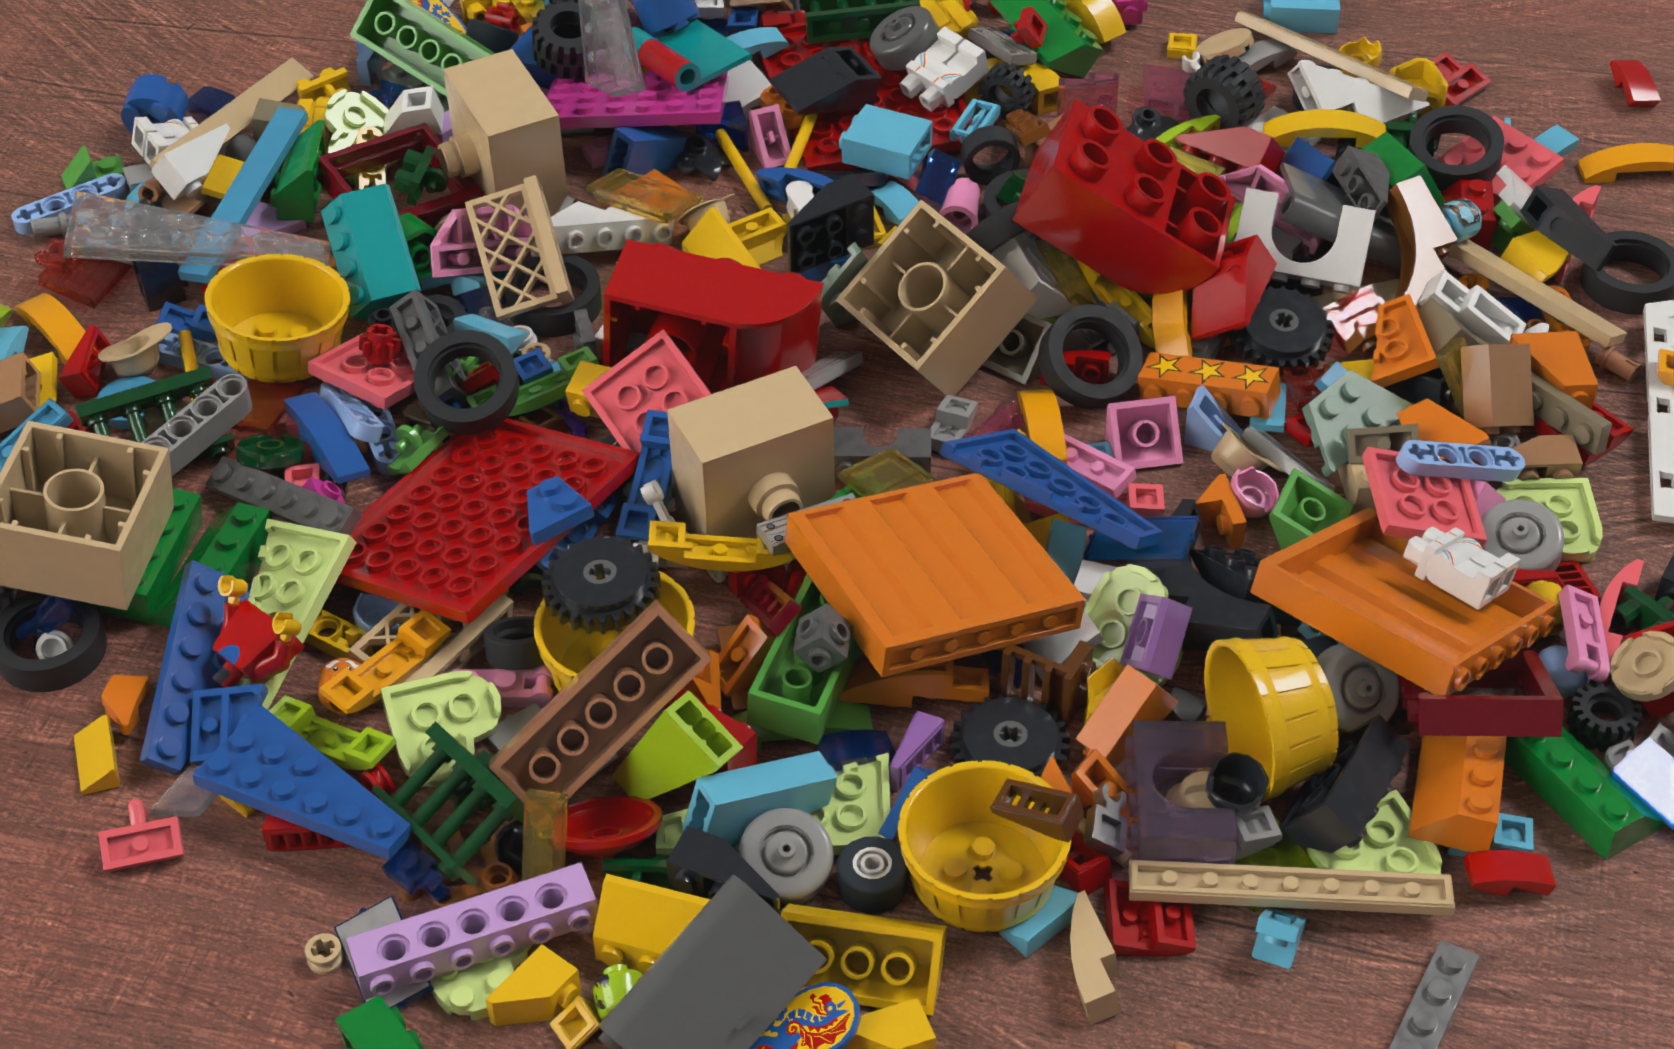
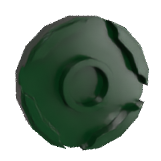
(269, 453)

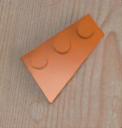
(1401, 343)

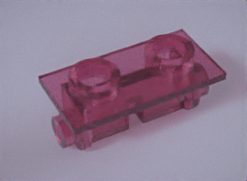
(1002, 419)

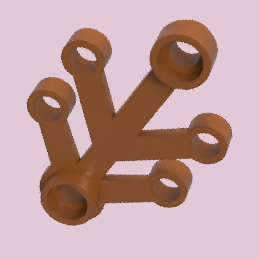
(487, 877)

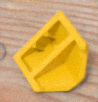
(1427, 76)
(1535, 255)

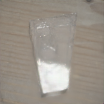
(609, 47)

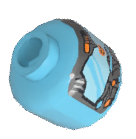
(1463, 218)

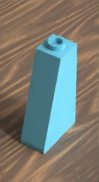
(734, 798)

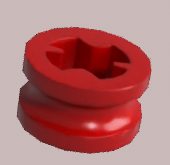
(379, 777)

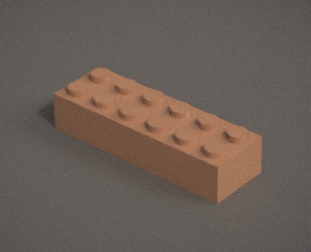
(602, 706)

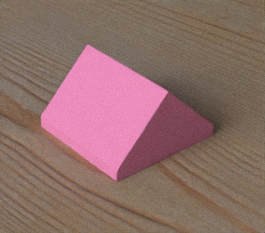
(1144, 432)

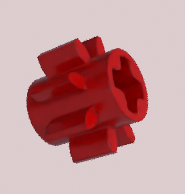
(503, 16)
(379, 344)

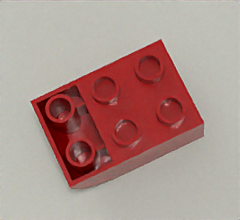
(1124, 204)
(719, 313)

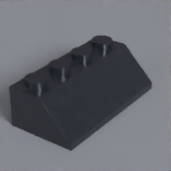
(1343, 799)

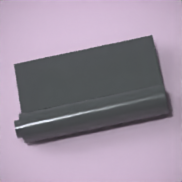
(1318, 209)
(716, 980)

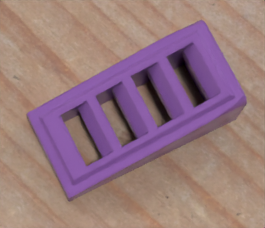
(917, 746)

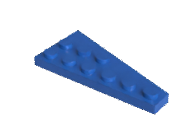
(1041, 477)
(186, 667)
(288, 778)

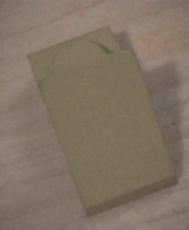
(1378, 437)

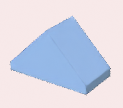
(1205, 421)

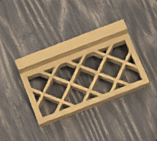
(546, 242)
(452, 655)

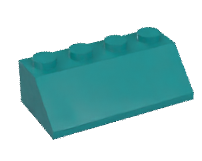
(370, 249)

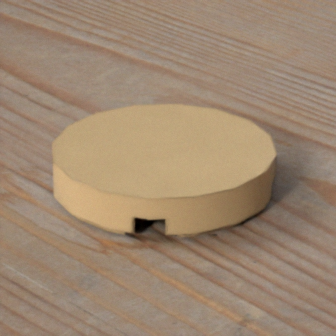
(1228, 42)
(1644, 666)

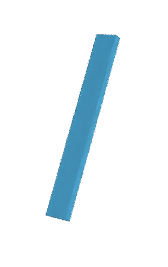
(253, 179)

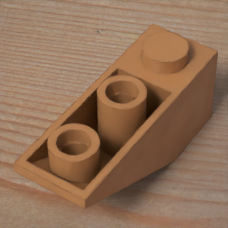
(1548, 458)

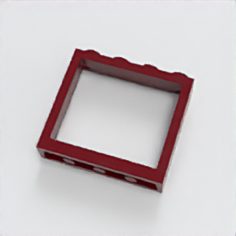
(389, 148)
(1531, 715)

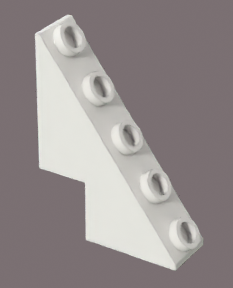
(1333, 90)
(592, 229)

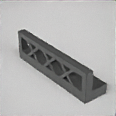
(419, 325)

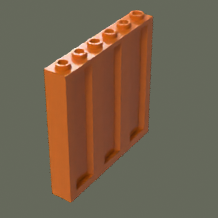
(933, 573)
(1366, 596)

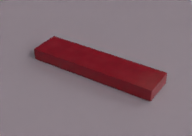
(770, 604)

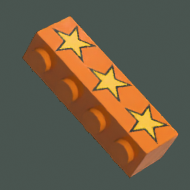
(1236, 386)

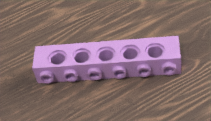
(453, 929)

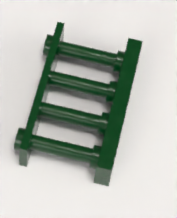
(847, 18)
(159, 394)
(485, 788)

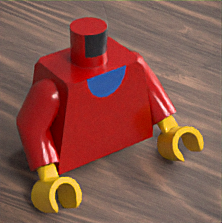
(251, 639)

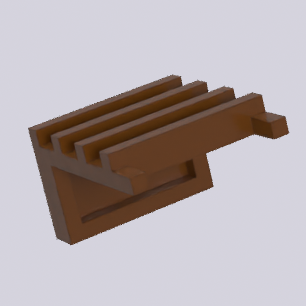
(1062, 685)

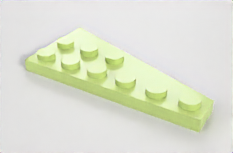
(296, 578)
(854, 811)

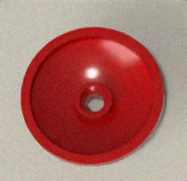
(610, 825)

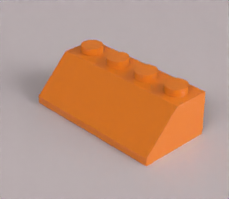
(1458, 791)

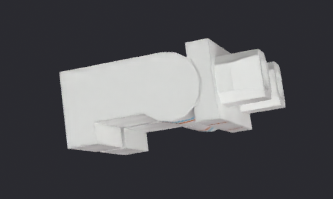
(944, 70)
(154, 138)
(1461, 566)

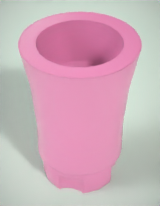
(962, 204)

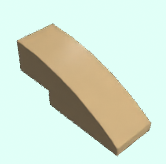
(1093, 962)

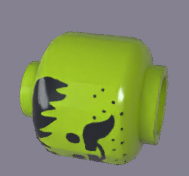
(613, 986)

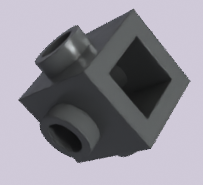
(823, 638)

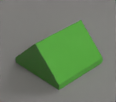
(1305, 509)

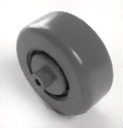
(903, 37)

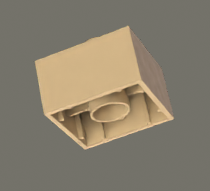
(502, 129)
(937, 298)
(751, 454)
(81, 513)

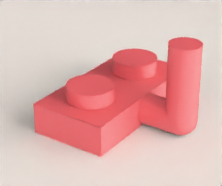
(141, 841)

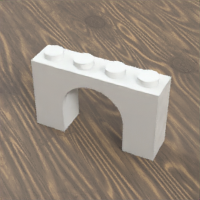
(1339, 268)

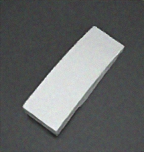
(1474, 309)

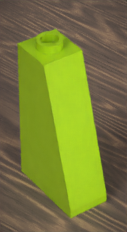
(676, 750)

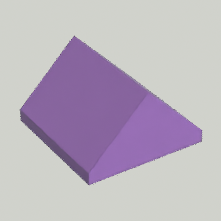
(1156, 635)

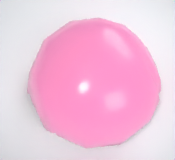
(1254, 492)

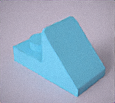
(1278, 937)

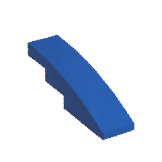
(327, 437)

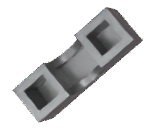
(852, 448)

